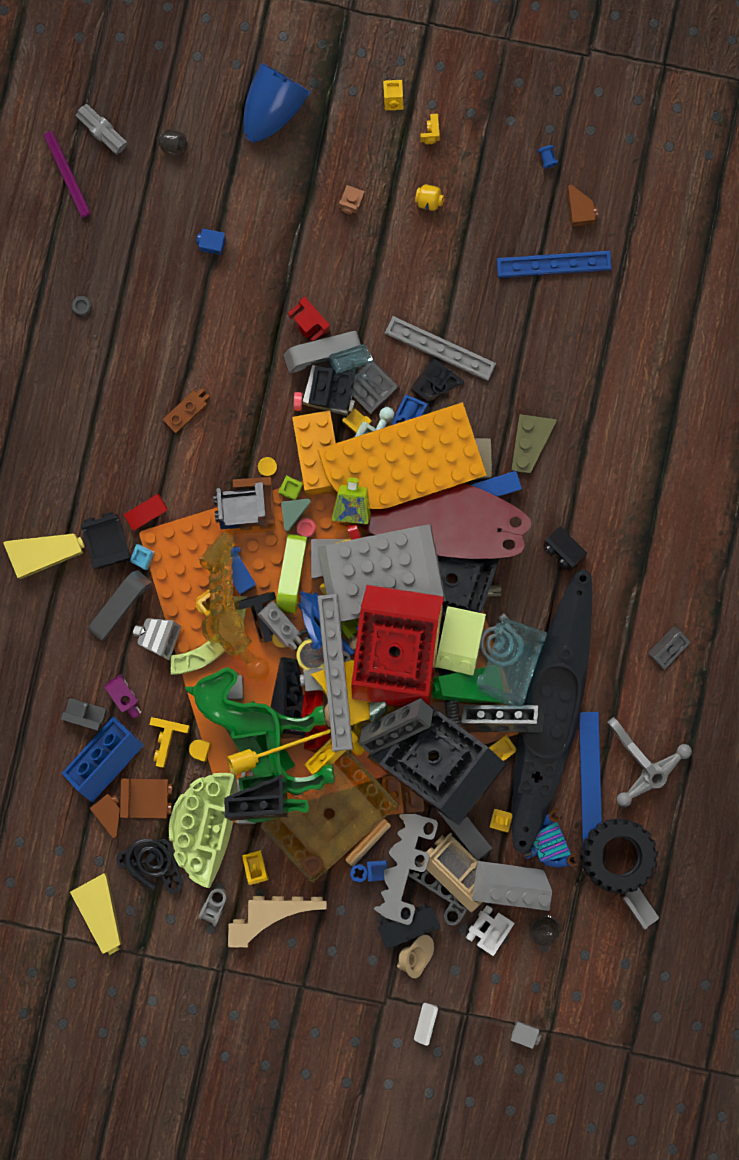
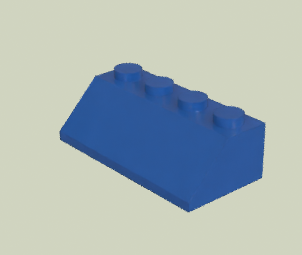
(102, 759)

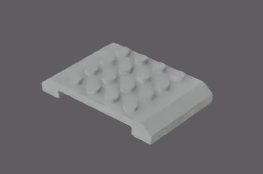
(390, 560)

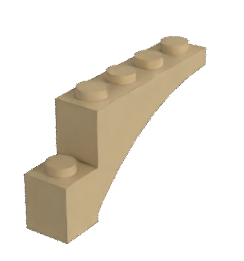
(266, 912)

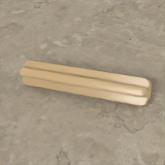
(372, 837)

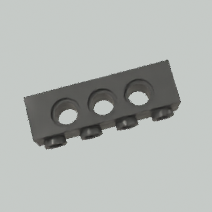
(502, 718)
(396, 726)

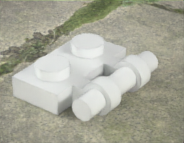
(495, 933)

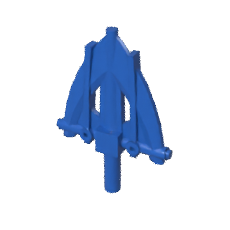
(310, 609)

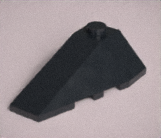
(288, 694)

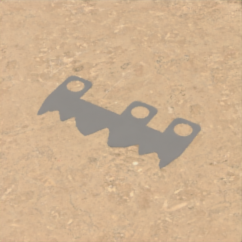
(404, 854)

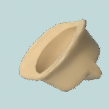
(416, 957)

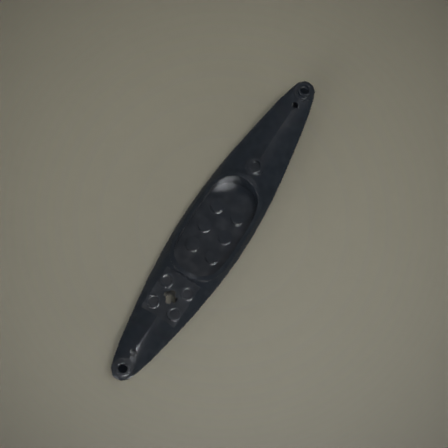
(558, 691)

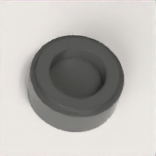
(81, 305)

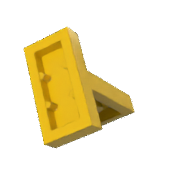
(165, 738)

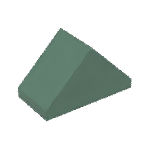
(293, 511)

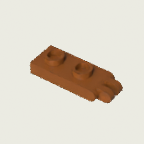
(186, 410)

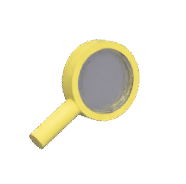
(308, 657)

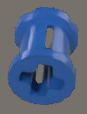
(548, 156)
(360, 867)

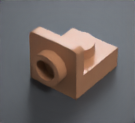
(351, 200)

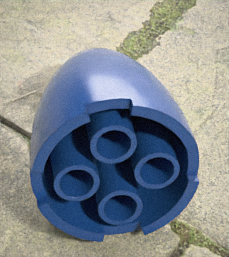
(271, 103)

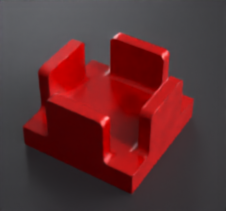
(309, 320)

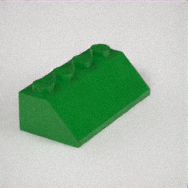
(259, 745)

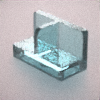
(350, 359)

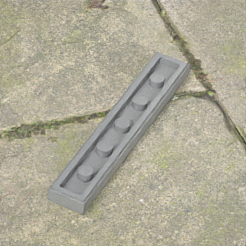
(440, 348)

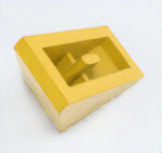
(255, 867)

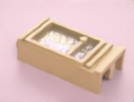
(454, 869)

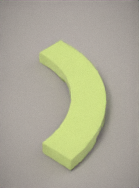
(201, 656)

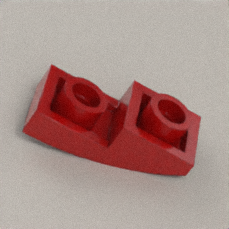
(145, 512)

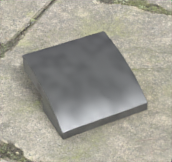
(372, 386)

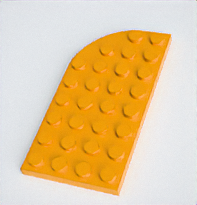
(407, 458)

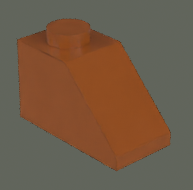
(580, 208)
(108, 813)

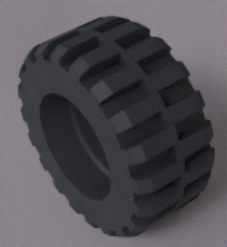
(643, 865)

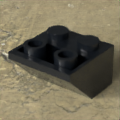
(564, 549)

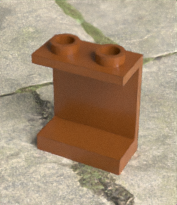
(145, 798)

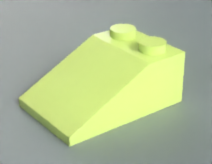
(460, 640)

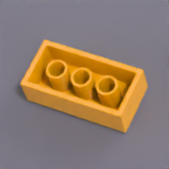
(312, 433)

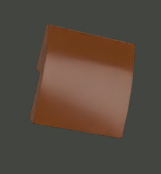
(407, 800)

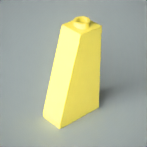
(40, 553)
(98, 911)

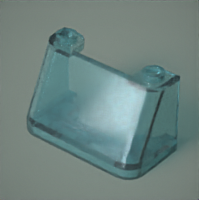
(511, 662)

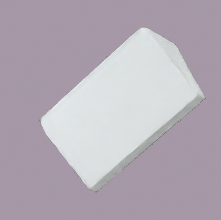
(425, 1023)

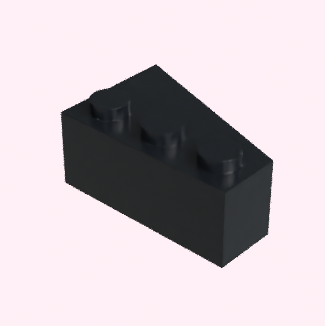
(259, 802)
(395, 933)

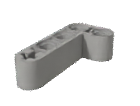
(317, 351)

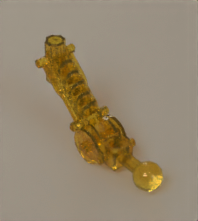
(223, 623)

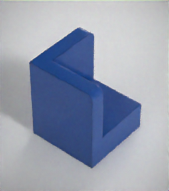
(376, 870)

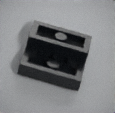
(331, 388)

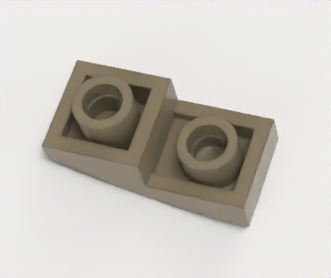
(484, 448)

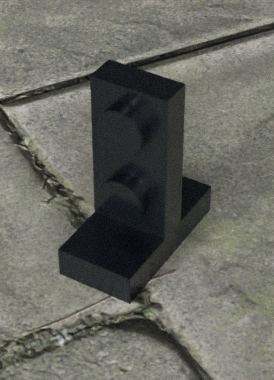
(256, 606)

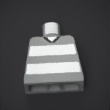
(158, 636)

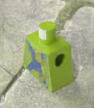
(352, 503)

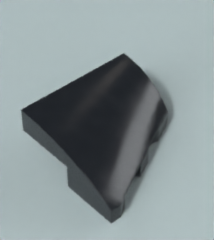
(435, 381)

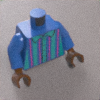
(551, 844)

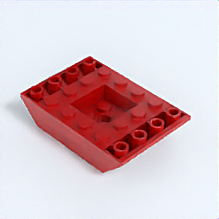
(400, 620)

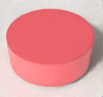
(297, 401)
(306, 527)

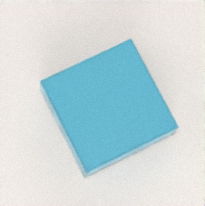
(142, 556)

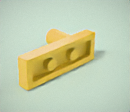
(327, 755)

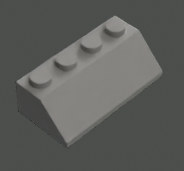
(512, 886)

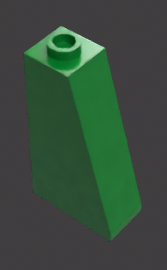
(461, 688)

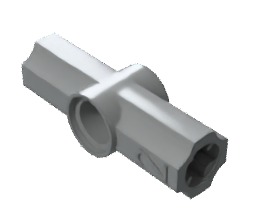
(101, 129)

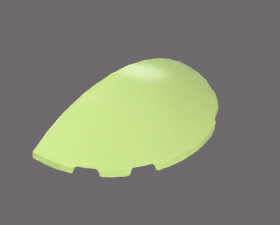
(200, 826)

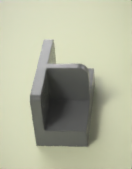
(84, 714)

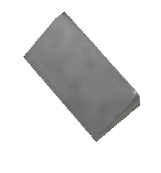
(669, 647)

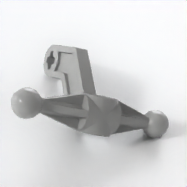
(660, 769)

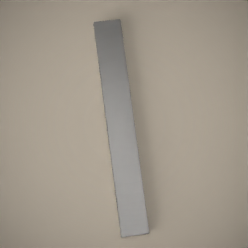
(335, 672)

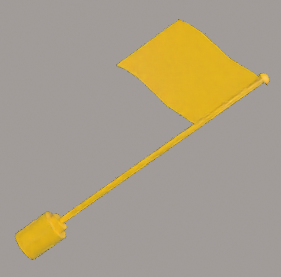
(358, 711)

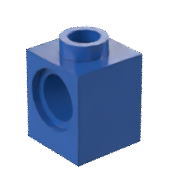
(211, 241)

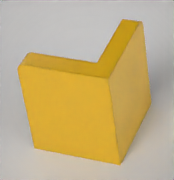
(354, 420)

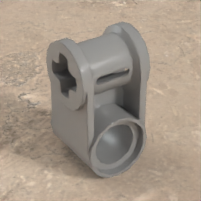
(213, 908)

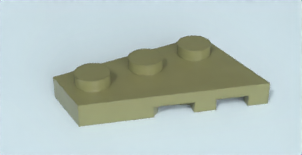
(530, 440)

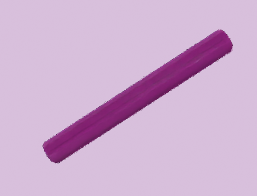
(67, 174)

